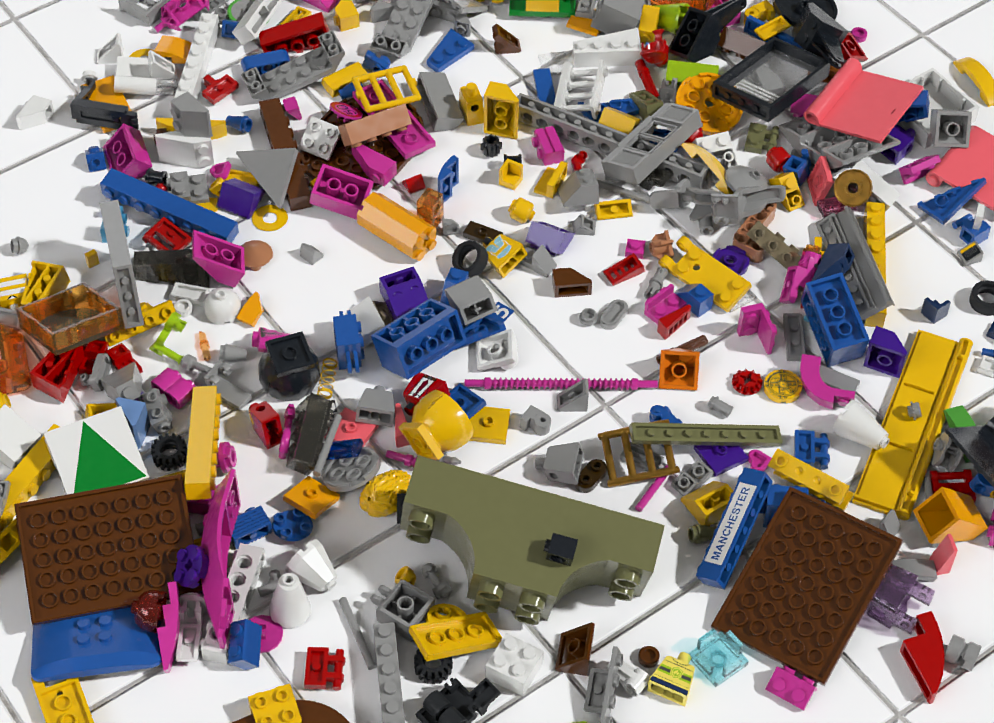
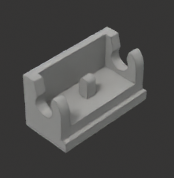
(668, 92)

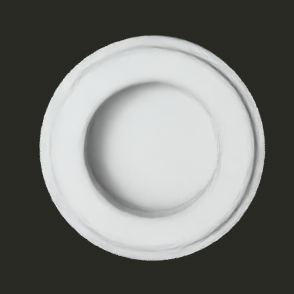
(183, 307)

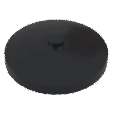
(792, 9)

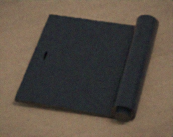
(977, 445)

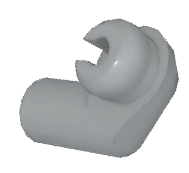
(270, 587)

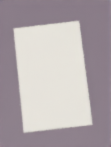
(369, 318)

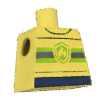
(673, 678)

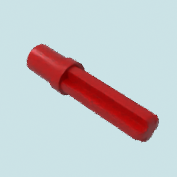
(646, 78)

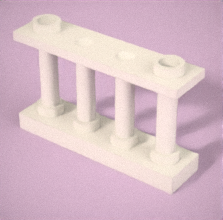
(566, 85)

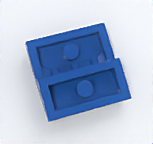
(448, 177)

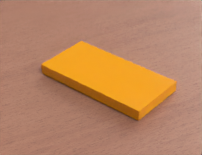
(105, 93)

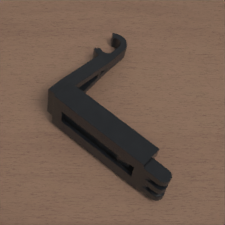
(100, 113)

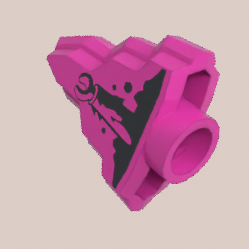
(262, 335)

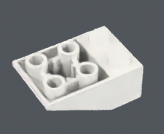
(721, 148)

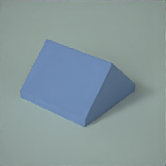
(137, 418)

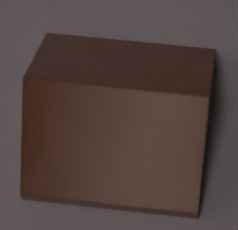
(575, 650)

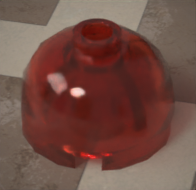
(149, 609)

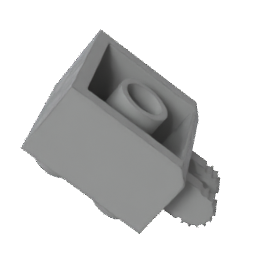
(403, 606)

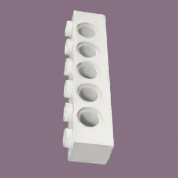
(254, 559)

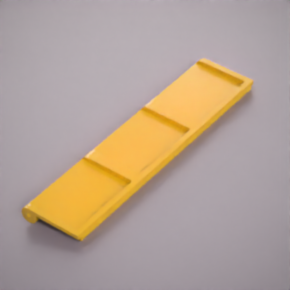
(897, 471)

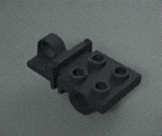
(456, 703)

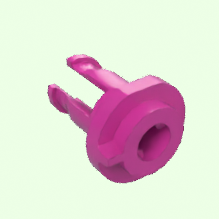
(226, 457)

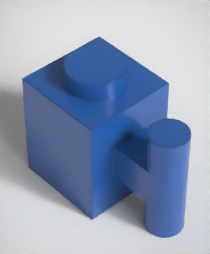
(799, 166)
(967, 233)

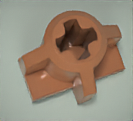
(661, 245)

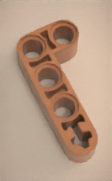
(744, 242)

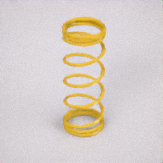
(328, 367)

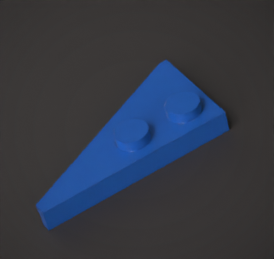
(946, 205)
(481, 329)

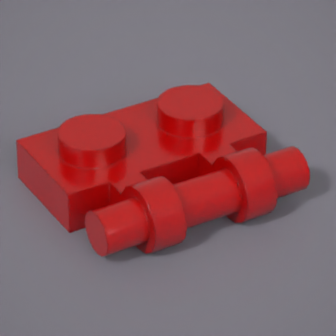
(317, 668)

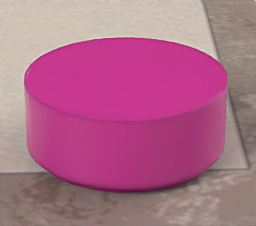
(859, 34)

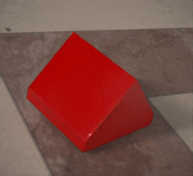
(414, 184)

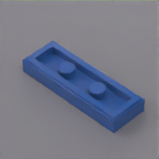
(544, 85)

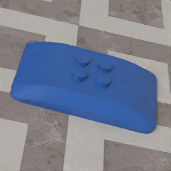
(92, 646)

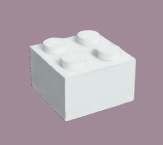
(514, 664)

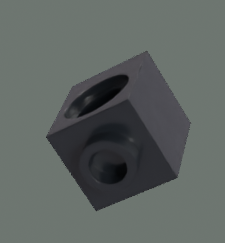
(560, 549)

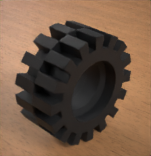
(165, 443)
(432, 673)

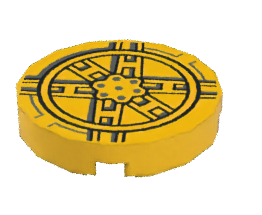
(782, 386)

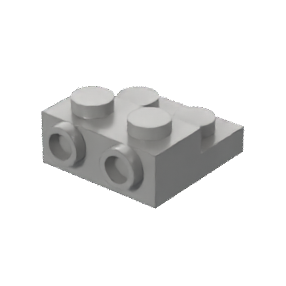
(191, 187)

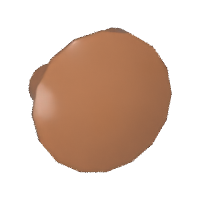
(257, 254)

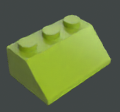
(683, 70)

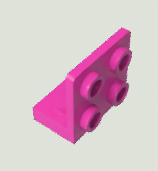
(757, 320)

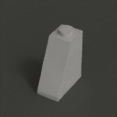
(123, 383)

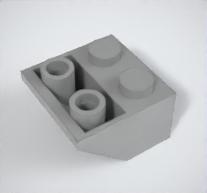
(471, 300)

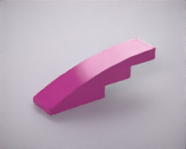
(169, 633)

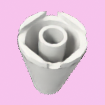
(860, 427)
(289, 602)

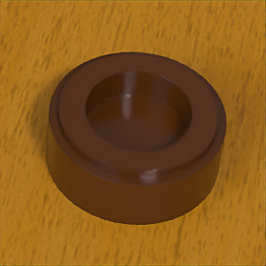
(648, 656)

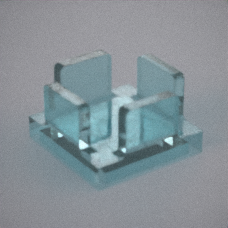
(718, 656)

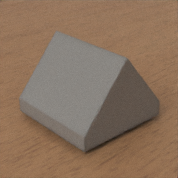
(310, 253)

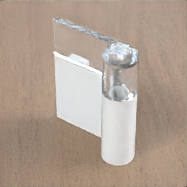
(134, 78)

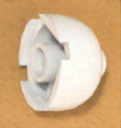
(222, 306)

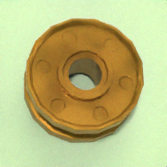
(864, 187)

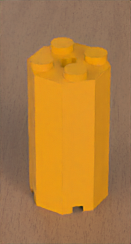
(397, 226)

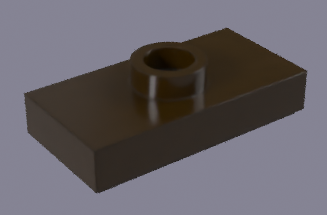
(479, 232)

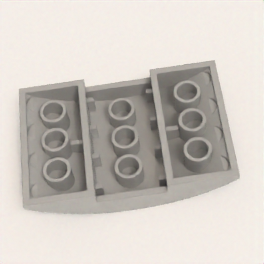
(836, 146)

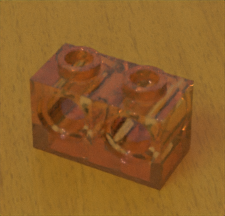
(431, 207)

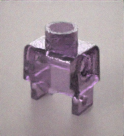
(892, 596)

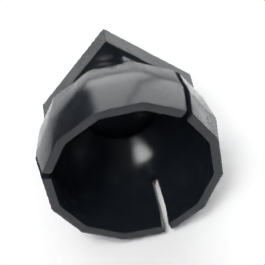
(289, 368)

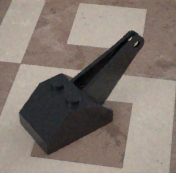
(700, 30)
(820, 34)

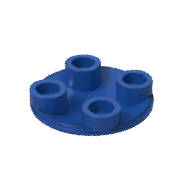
(292, 525)

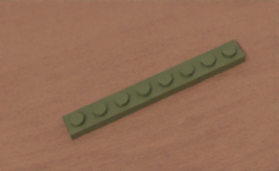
(705, 434)

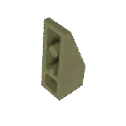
(646, 102)

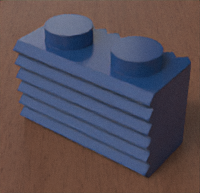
(251, 526)
(245, 644)

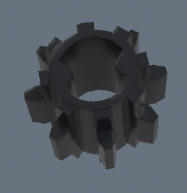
(491, 146)

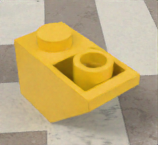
(793, 195)

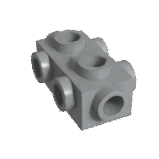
(157, 410)

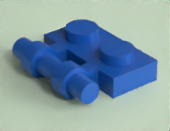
(805, 448)

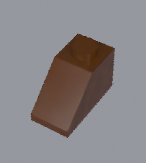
(570, 283)

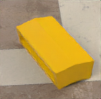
(341, 78)

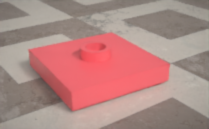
(820, 180)
(350, 429)

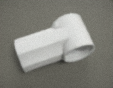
(632, 679)

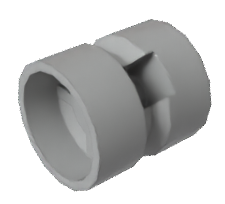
(962, 652)

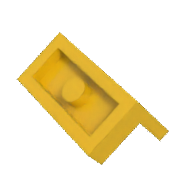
(551, 180)

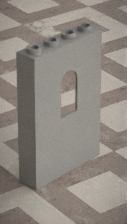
(121, 264)

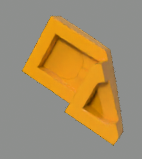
(251, 310)

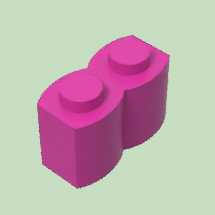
(176, 389)

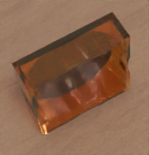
(70, 318)

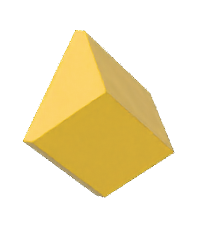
(618, 120)

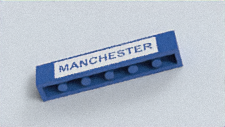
(734, 528)

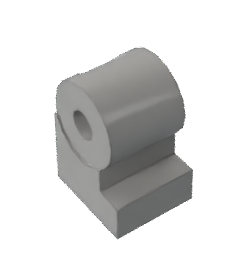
(536, 420)

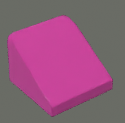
(291, 107)

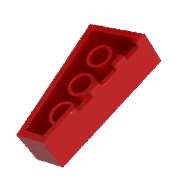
(295, 35)

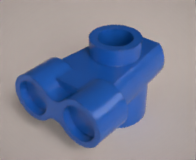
(375, 63)

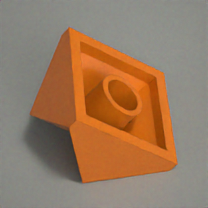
(679, 369)

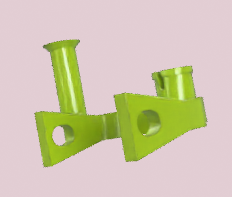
(173, 323)

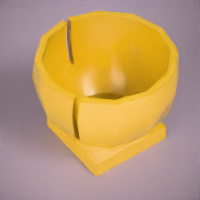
(437, 426)

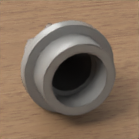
(18, 245)

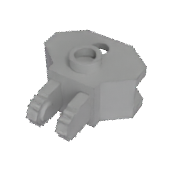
(946, 453)

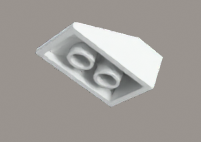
(184, 150)

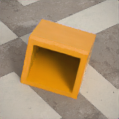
(951, 514)

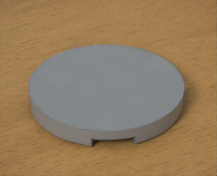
(351, 473)

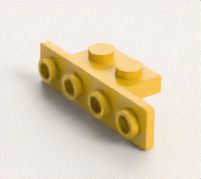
(151, 316)

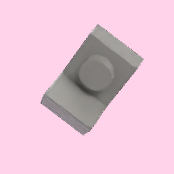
(539, 261)

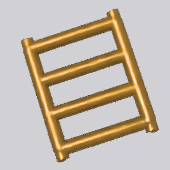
(633, 476)

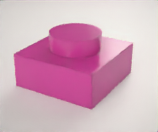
(636, 247)

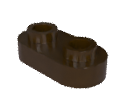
(592, 474)

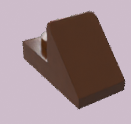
(504, 41)

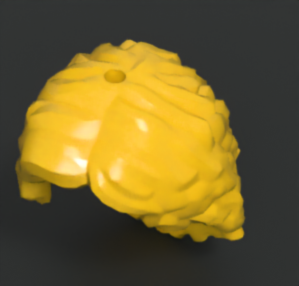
(381, 492)

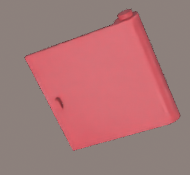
(861, 102)
(964, 165)

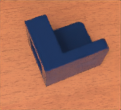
(934, 310)

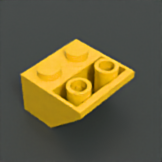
(708, 502)

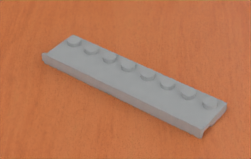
(864, 275)

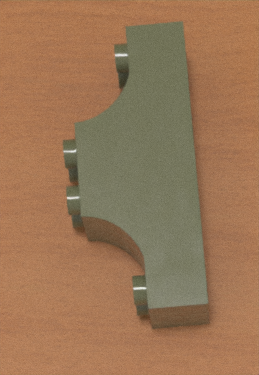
(502, 534)

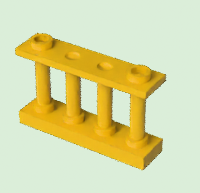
(807, 476)

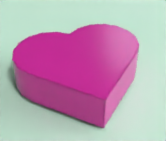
(221, 170)
(758, 460)

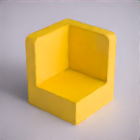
(510, 174)

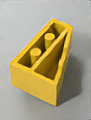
(44, 281)

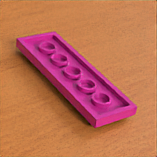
(409, 141)

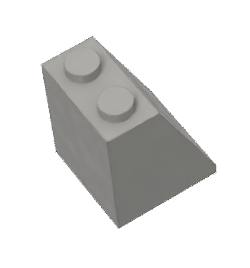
(616, 15)

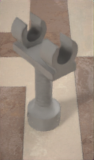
(212, 374)

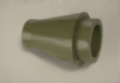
(700, 533)

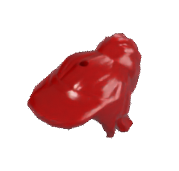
(657, 51)

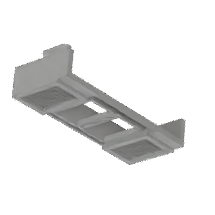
(634, 164)

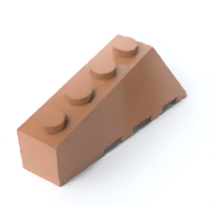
(374, 125)

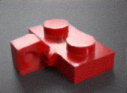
(219, 88)

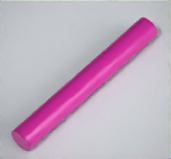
(650, 492)

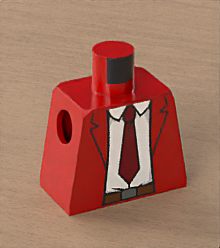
(420, 386)

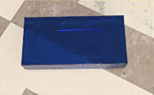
(345, 449)

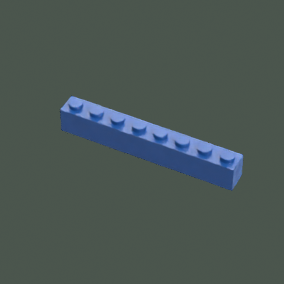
(164, 204)

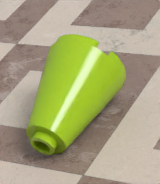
(671, 16)

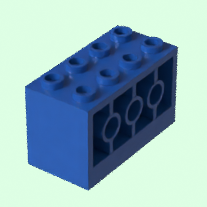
(834, 319)
(419, 338)

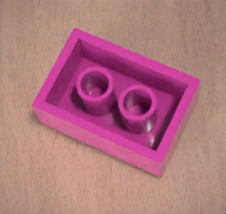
(340, 191)

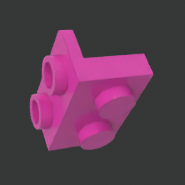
(790, 687)

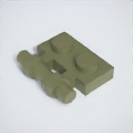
(756, 136)

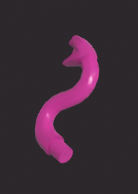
(289, 416)

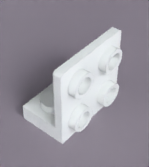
(320, 138)

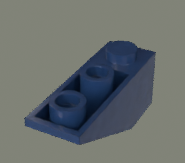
(835, 260)

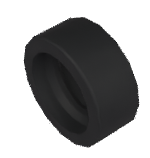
(480, 261)
(979, 305)

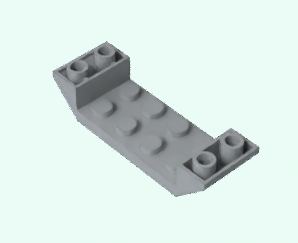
(402, 27)
(296, 72)

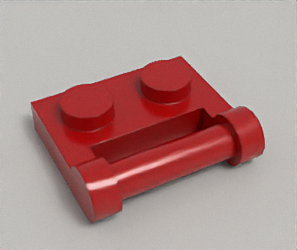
(169, 233)
(962, 487)

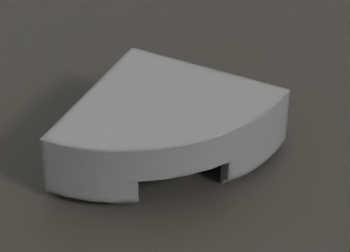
(450, 227)

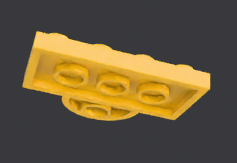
(454, 632)

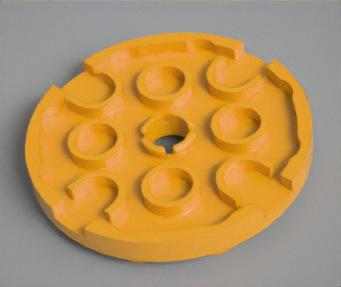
(695, 92)

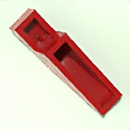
(925, 655)

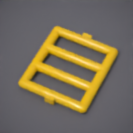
(384, 104)

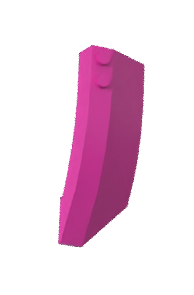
(216, 541)

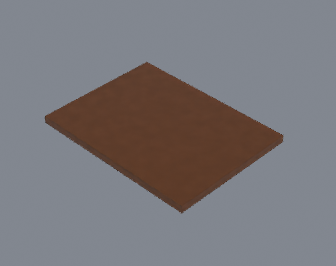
(102, 547)
(807, 585)

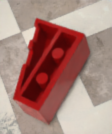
(57, 373)

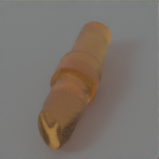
(204, 346)

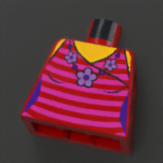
(262, 416)

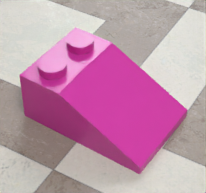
(218, 258)

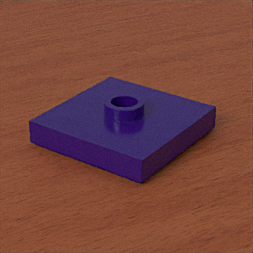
(721, 458)

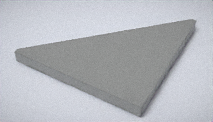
(468, 6)
(271, 169)

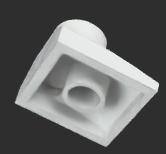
(497, 351)

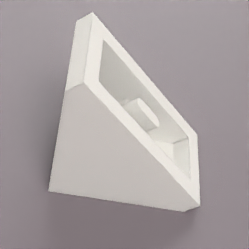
(110, 51)
(160, 67)

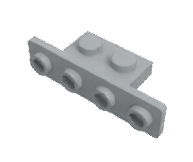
(601, 688)

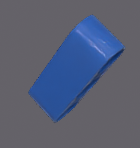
(265, 61)

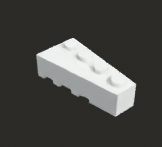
(615, 49)

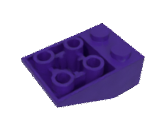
(402, 291)

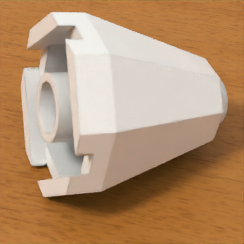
(313, 567)

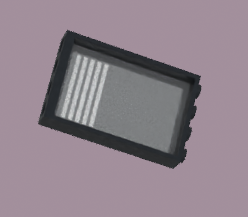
(770, 79)

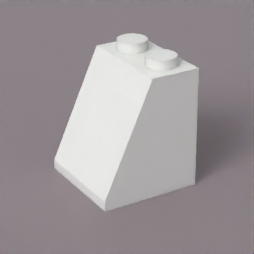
(15, 437)

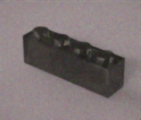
(169, 267)
(309, 433)

